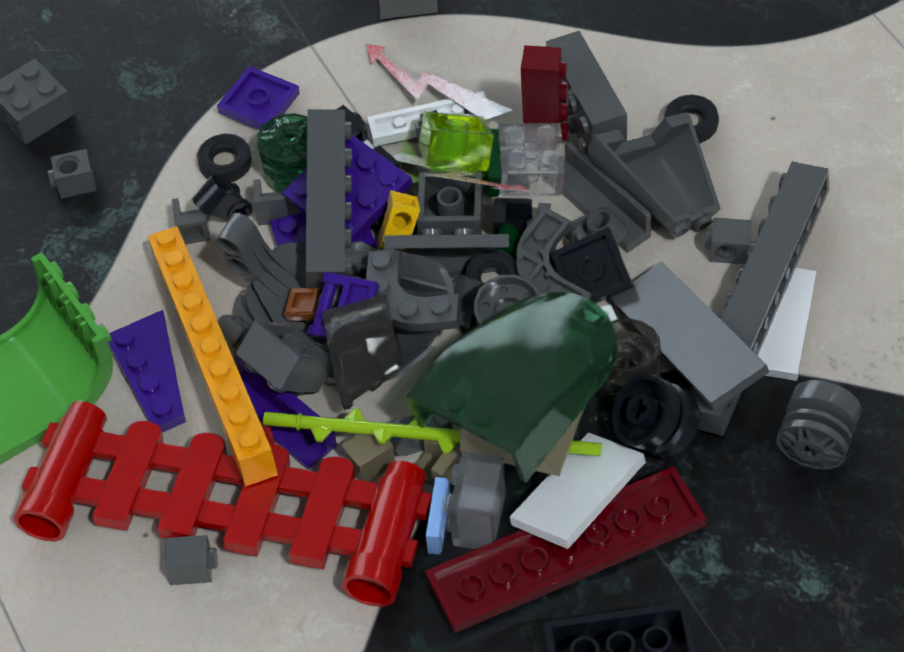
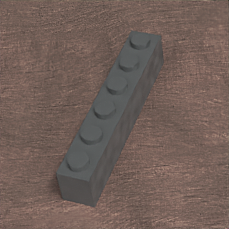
(326, 195)

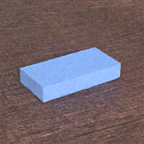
(437, 517)

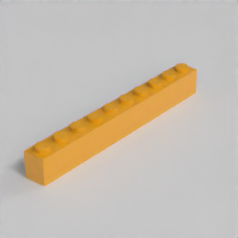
(213, 357)

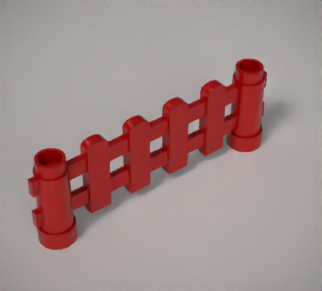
(375, 551)

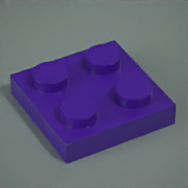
(257, 98)

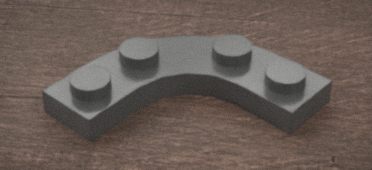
(535, 250)
(411, 311)

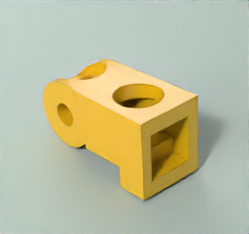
(399, 216)

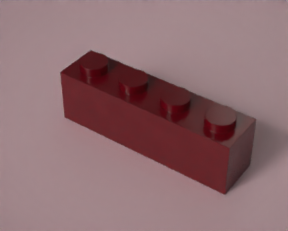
(544, 87)

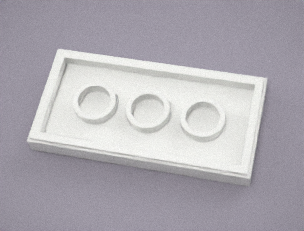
(786, 335)
(570, 502)

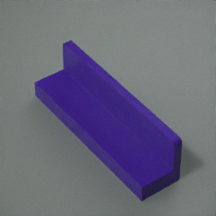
(299, 444)

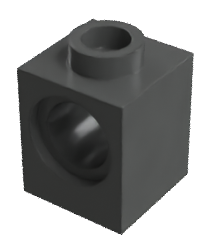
(72, 174)
(729, 240)

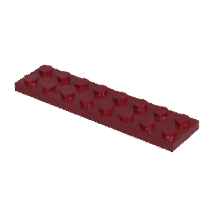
(528, 566)

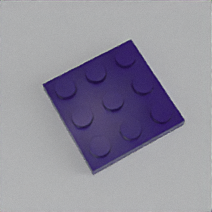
(370, 186)

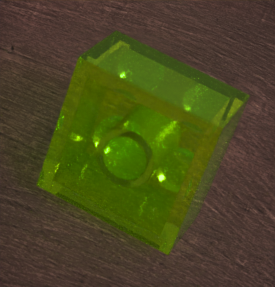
(455, 142)

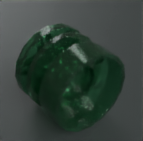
(283, 149)

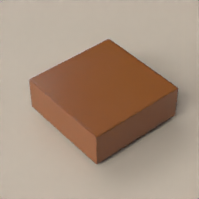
(302, 304)

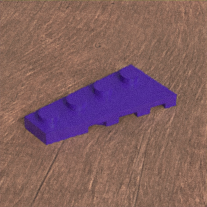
(149, 368)

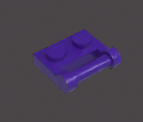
(353, 291)

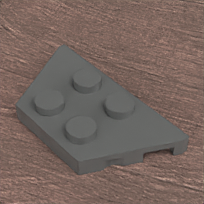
(435, 240)

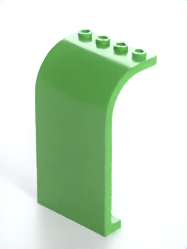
(49, 361)

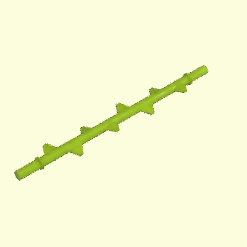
(383, 432)

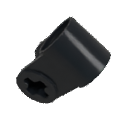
(221, 199)

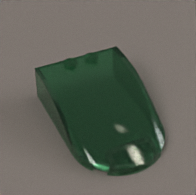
(521, 375)

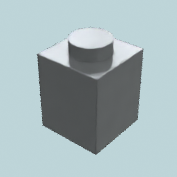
(190, 560)

